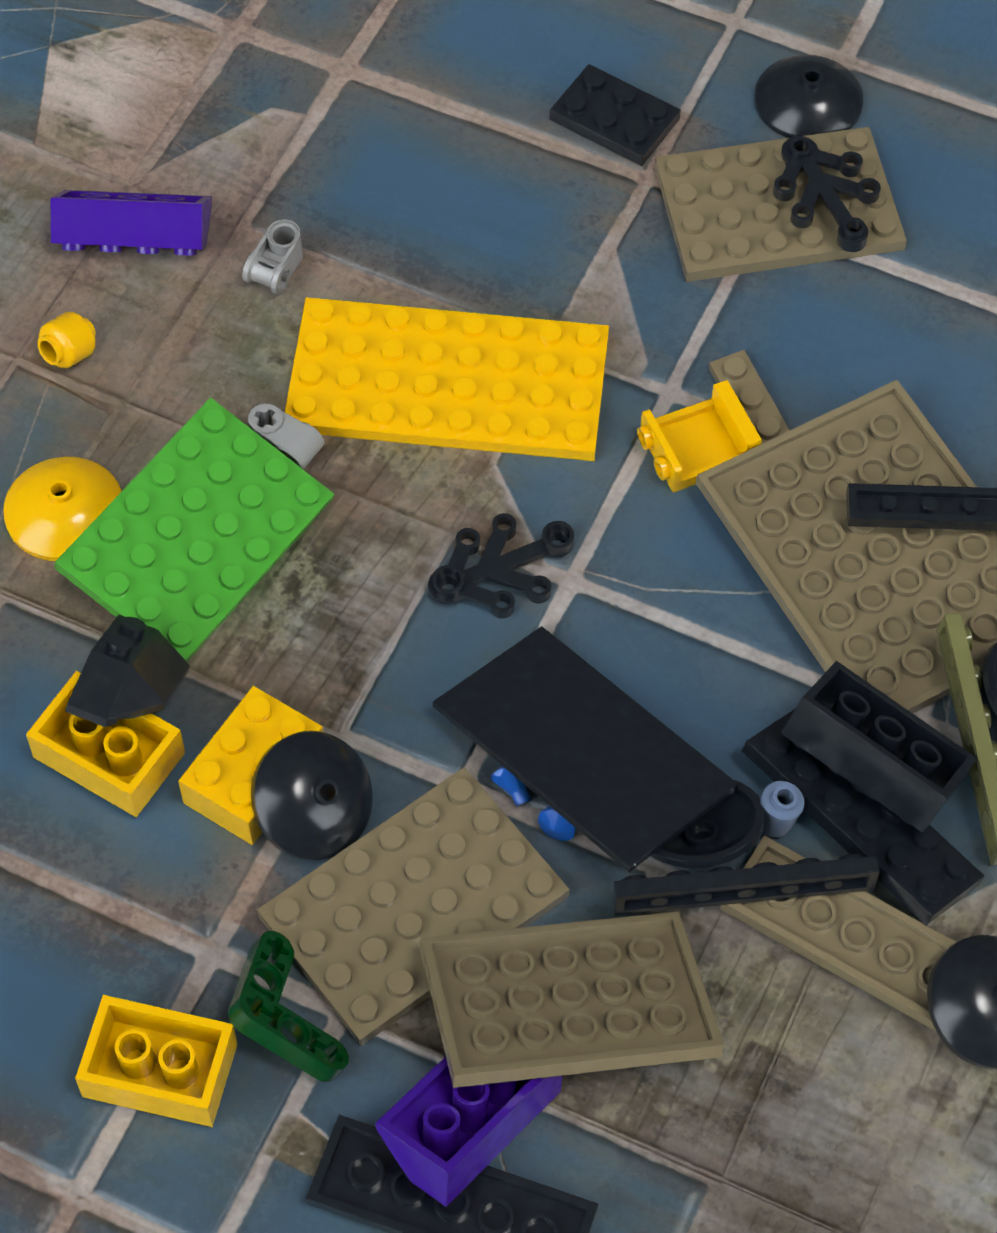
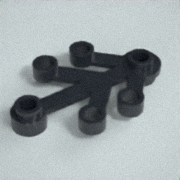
(803, 155)
(498, 567)

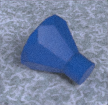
(511, 785)
(555, 825)

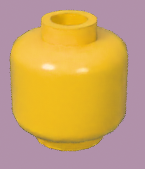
(66, 340)

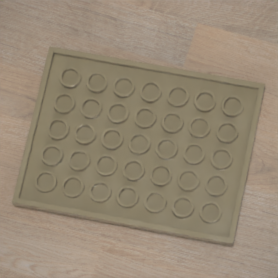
(852, 589)

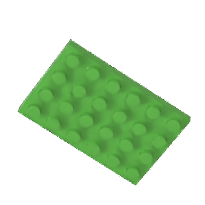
(195, 529)

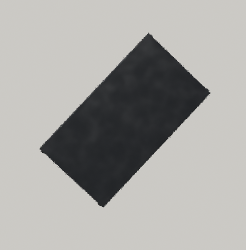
(585, 748)

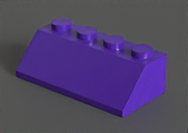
(130, 220)
(452, 1133)

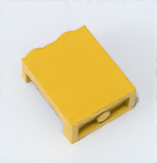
(697, 437)

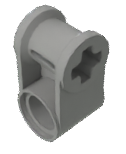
(271, 260)
(287, 434)

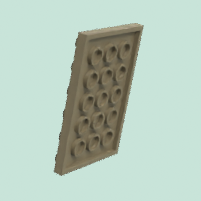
(734, 225)
(425, 872)
(569, 999)

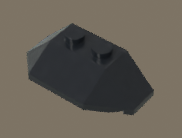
(127, 674)

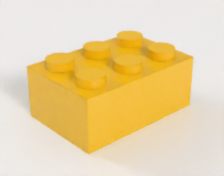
(116, 761)
(223, 772)
(157, 1060)

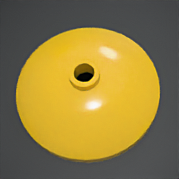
(50, 523)

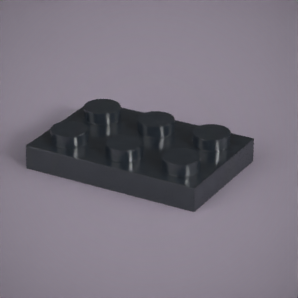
(615, 114)

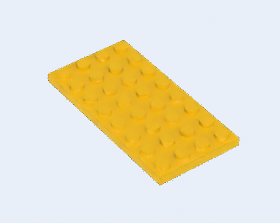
(449, 378)

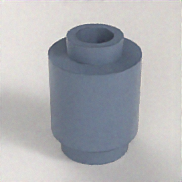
(782, 807)

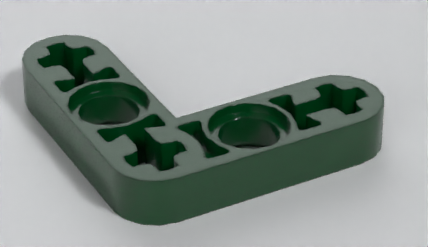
(325, 1054)

